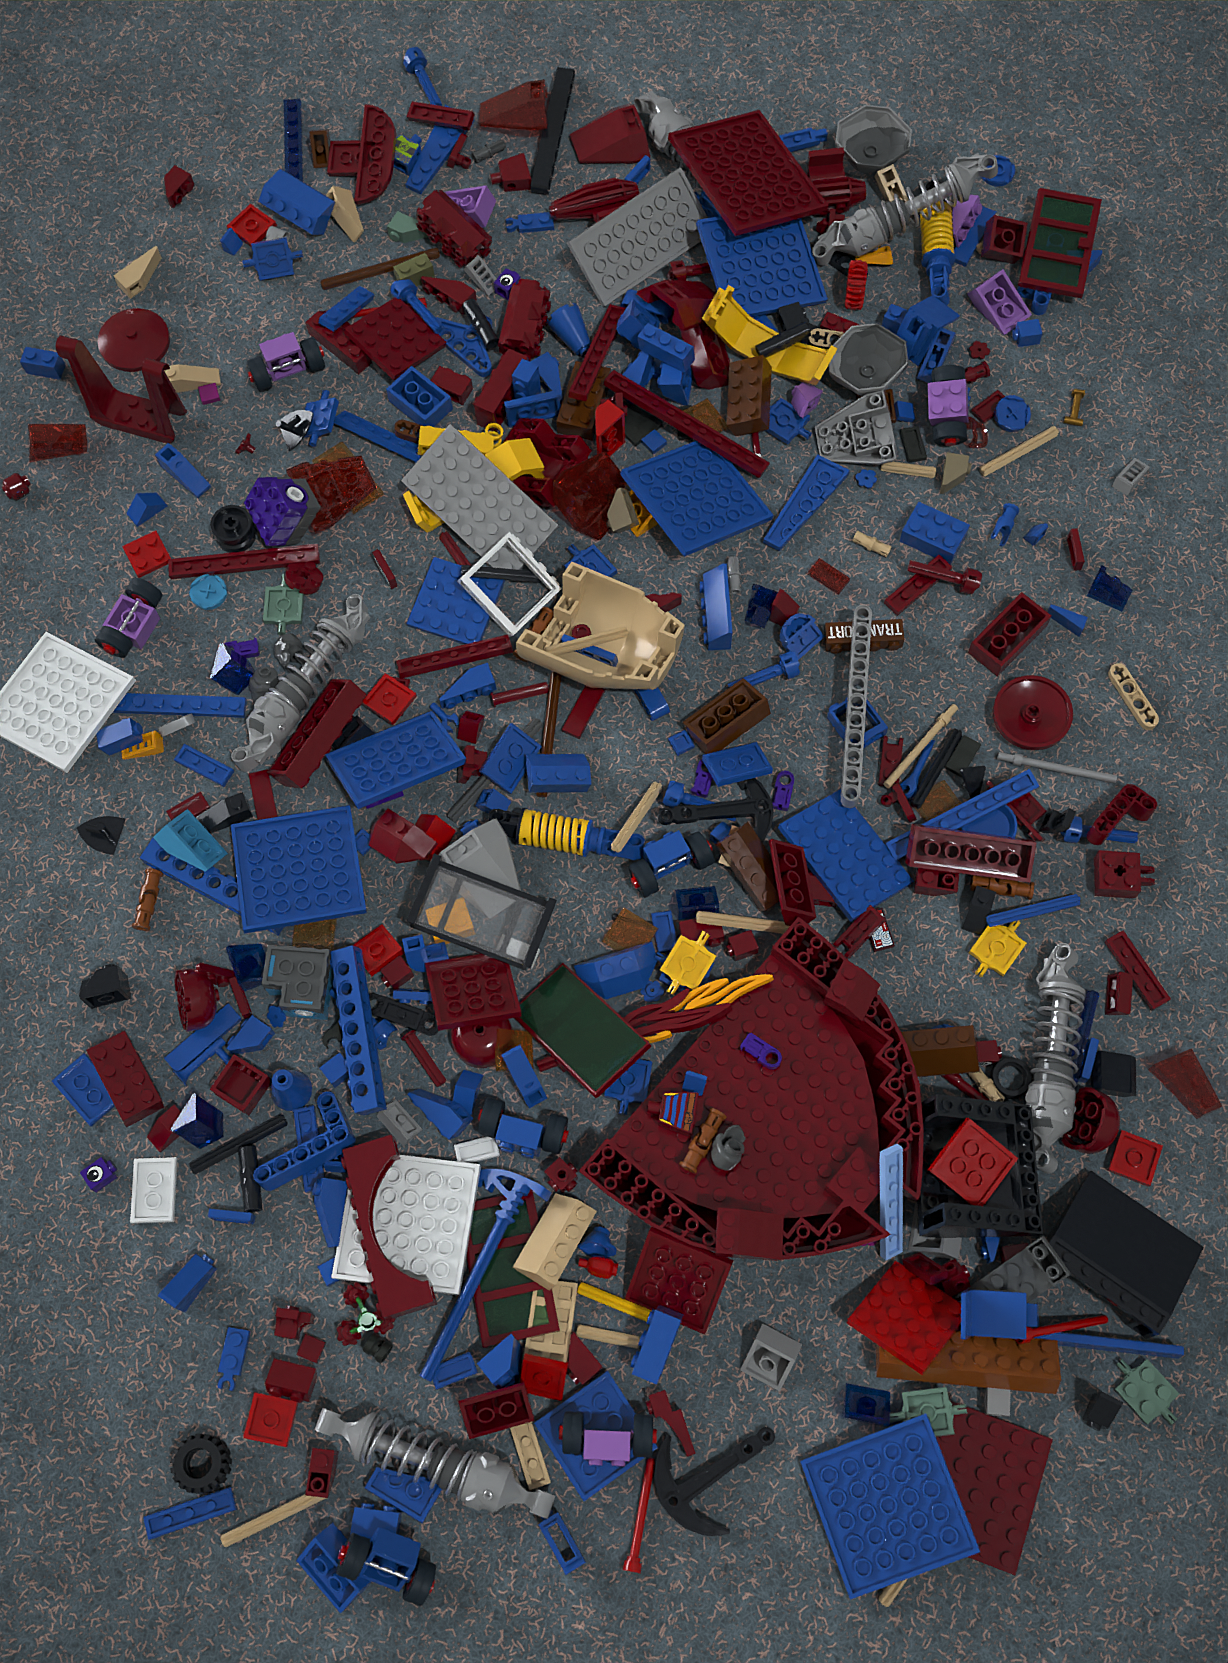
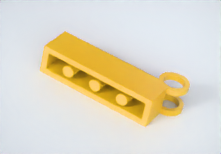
(482, 441)

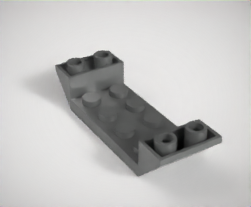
(1027, 1272)

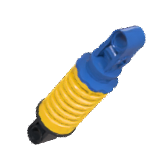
(938, 248)
(564, 835)

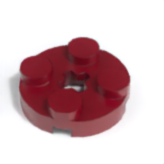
(295, 577)

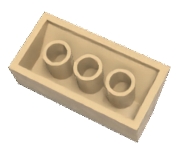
(554, 1240)

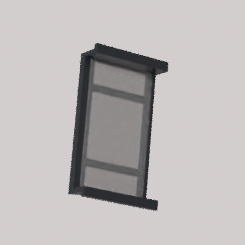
(480, 914)

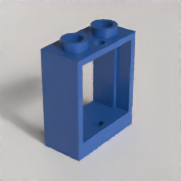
(872, 735)

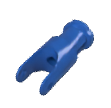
(1005, 522)

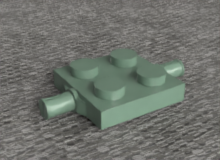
(283, 606)
(1146, 1391)
(936, 1405)

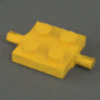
(997, 948)
(688, 963)

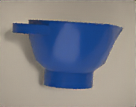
(598, 1243)

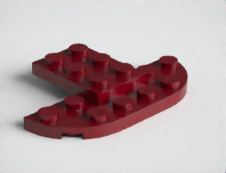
(367, 158)

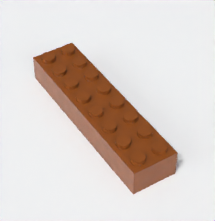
(984, 1363)

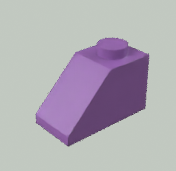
(805, 398)

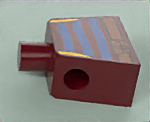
(676, 1111)

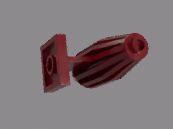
(827, 174)
(594, 200)

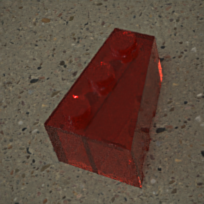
(55, 440)
(1188, 1082)

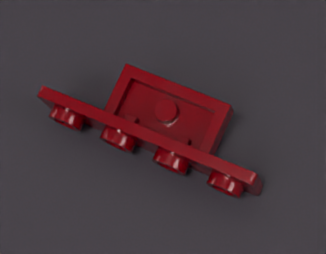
(1027, 812)

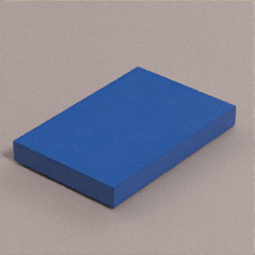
(536, 406)
(508, 758)
(737, 764)
(84, 1090)

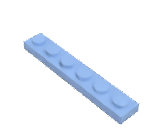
(891, 1200)

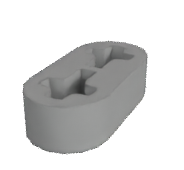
(176, 724)

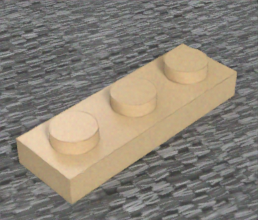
(530, 1455)

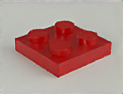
(251, 225)
(147, 554)
(389, 699)
(378, 949)
(1135, 1158)
(544, 1376)
(270, 1419)

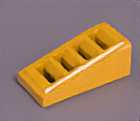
(881, 256)
(154, 746)

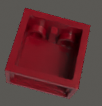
(241, 1085)

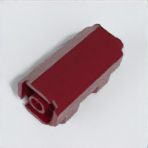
(452, 227)
(525, 318)

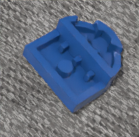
(800, 634)

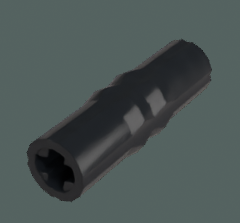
(480, 323)
(783, 340)
(250, 1188)

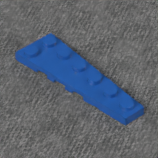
(433, 156)
(812, 491)

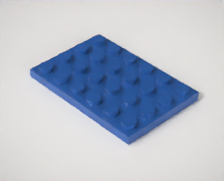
(395, 759)
(846, 855)

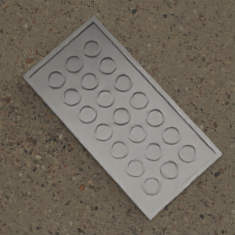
(639, 237)
(478, 499)

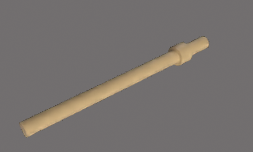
(942, 721)

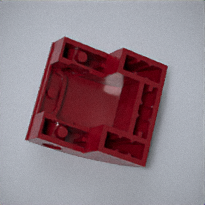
(556, 453)

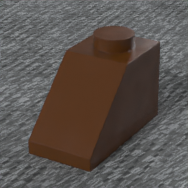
(320, 147)

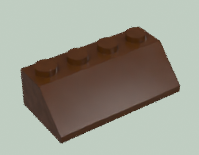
(727, 717)
(751, 865)
(943, 1050)

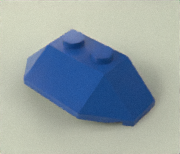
(619, 971)

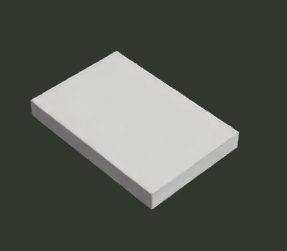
(154, 1190)

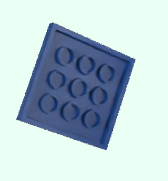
(447, 608)
(603, 1410)

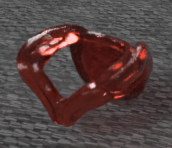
(973, 424)

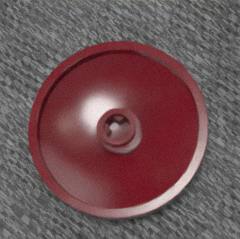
(132, 337)
(1032, 712)

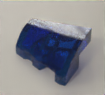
(1109, 590)
(760, 606)

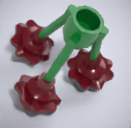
(350, 1331)

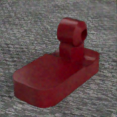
(456, 157)
(898, 795)

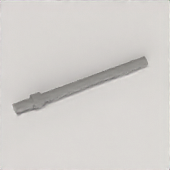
(1018, 759)

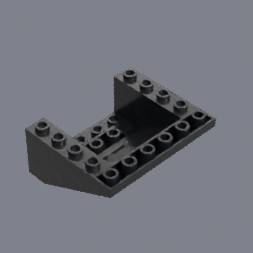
(1014, 1204)
(1124, 1253)

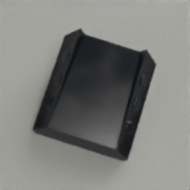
(1114, 1074)

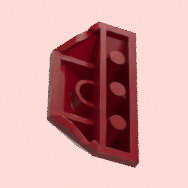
(400, 839)

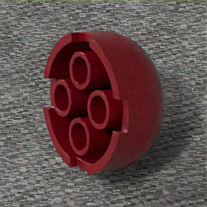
(195, 999)
(475, 1047)
(1099, 1123)

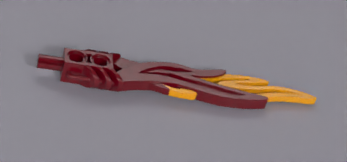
(664, 1019)

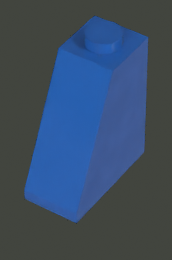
(188, 1282)

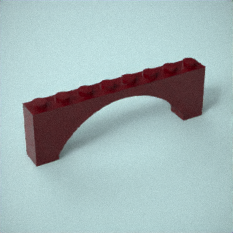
(395, 1291)

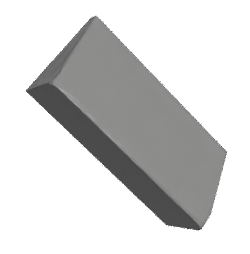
(399, 1122)

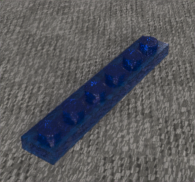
(293, 138)

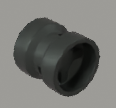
(377, 1348)

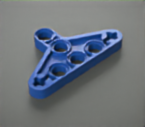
(471, 346)

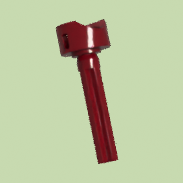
(681, 272)
(968, 581)

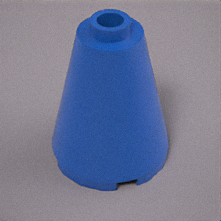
(570, 328)
(290, 1089)

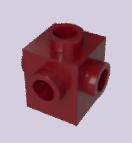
(560, 1168)
(957, 1278)

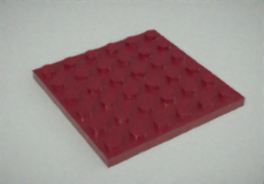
(998, 1482)

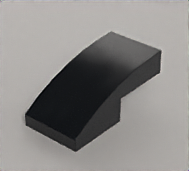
(1057, 822)

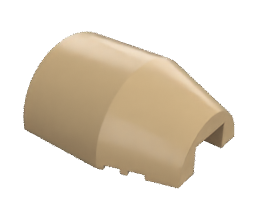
(603, 606)

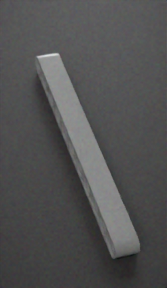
(853, 713)

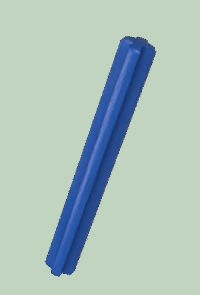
(1033, 910)

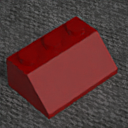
(609, 428)

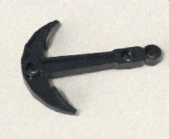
(735, 809)
(687, 1491)

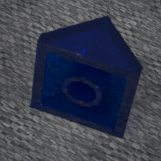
(231, 670)
(692, 900)
(248, 964)
(199, 1123)
(866, 1405)

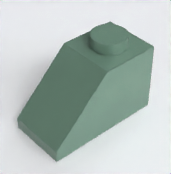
(404, 229)

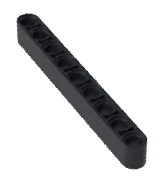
(551, 137)

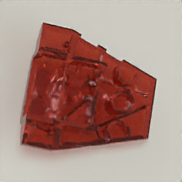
(336, 487)

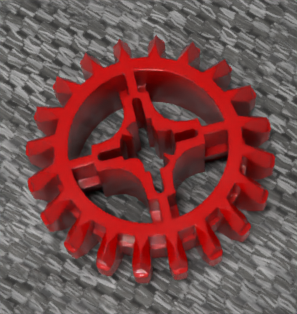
(856, 285)

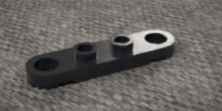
(403, 1015)

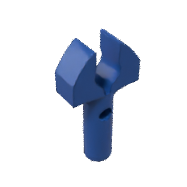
(444, 717)

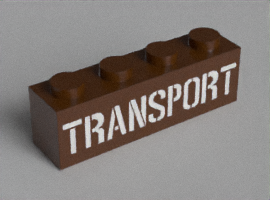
(884, 635)

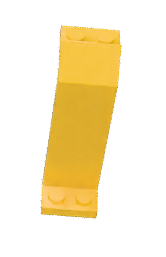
(511, 457)

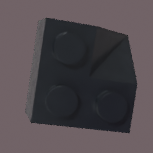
(105, 987)

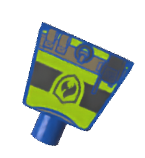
(407, 153)

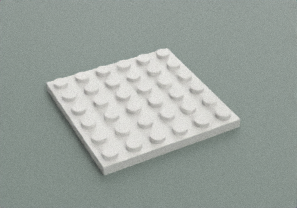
(59, 701)
(419, 1223)

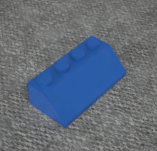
(297, 202)
(717, 608)

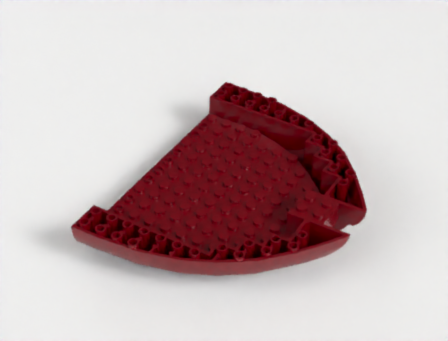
(806, 1125)

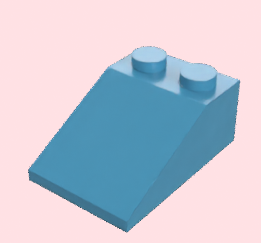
(190, 842)

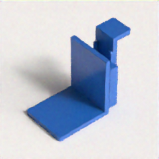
(922, 325)
(997, 1314)

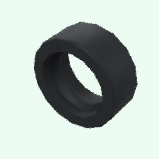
(1024, 1069)

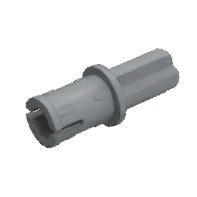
(734, 575)

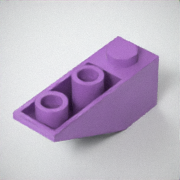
(964, 217)

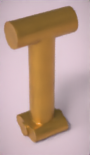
(1073, 419)

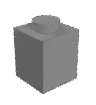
(997, 1402)

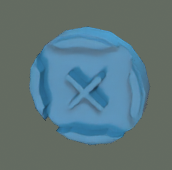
(208, 592)

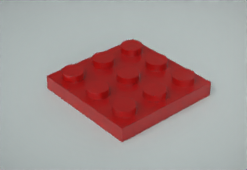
(972, 1163)

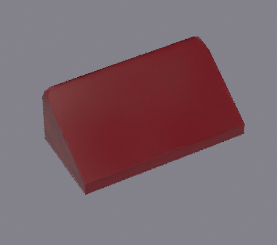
(1119, 994)

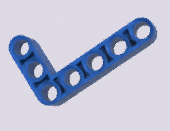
(312, 1149)

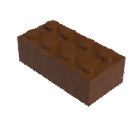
(749, 395)
(578, 416)

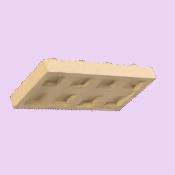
(557, 1344)

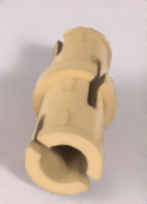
(872, 544)
(986, 1086)

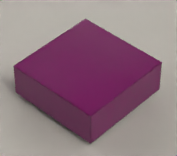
(209, 393)

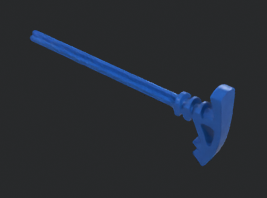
(491, 1179)

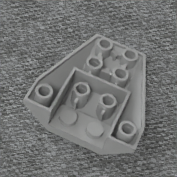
(859, 433)
(485, 853)

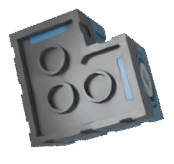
(301, 978)

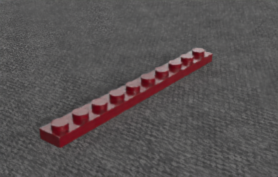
(686, 424)

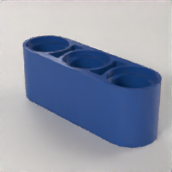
(658, 308)
(653, 702)

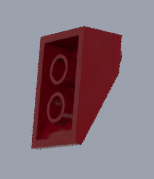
(749, 1234)

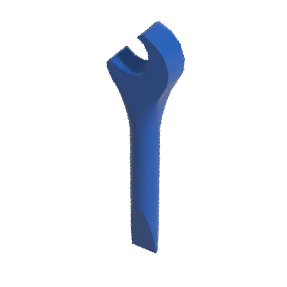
(912, 781)

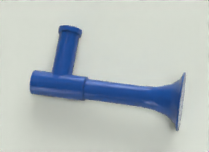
(216, 1048)

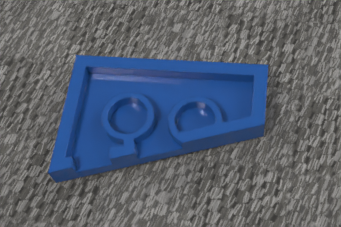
(404, 1494)

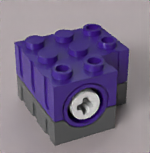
(281, 509)

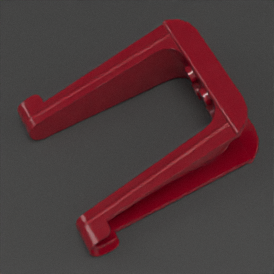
(122, 410)

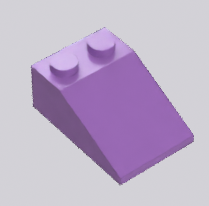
(476, 202)
(999, 302)

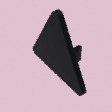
(973, 779)

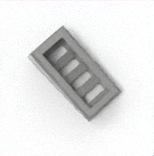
(473, 274)
(1125, 485)

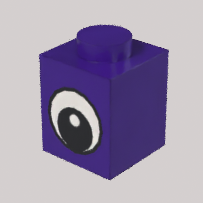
(504, 283)
(99, 1174)

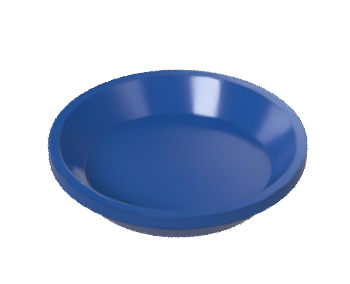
(999, 822)

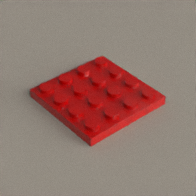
(907, 1317)

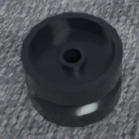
(233, 528)

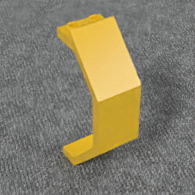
(743, 332)

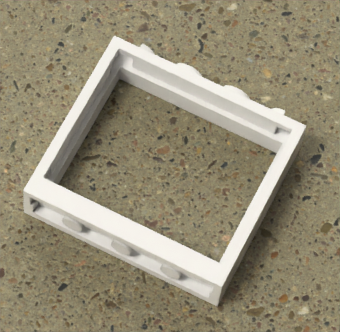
(490, 608)

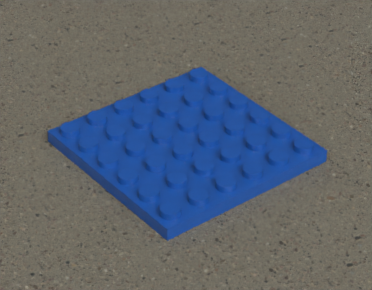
(763, 266)
(696, 496)
(297, 869)
(889, 1506)

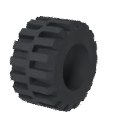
(183, 1457)

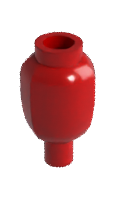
(599, 1266)

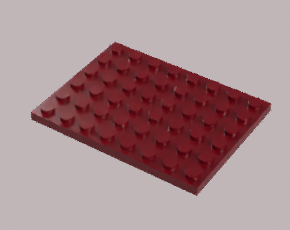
(747, 172)

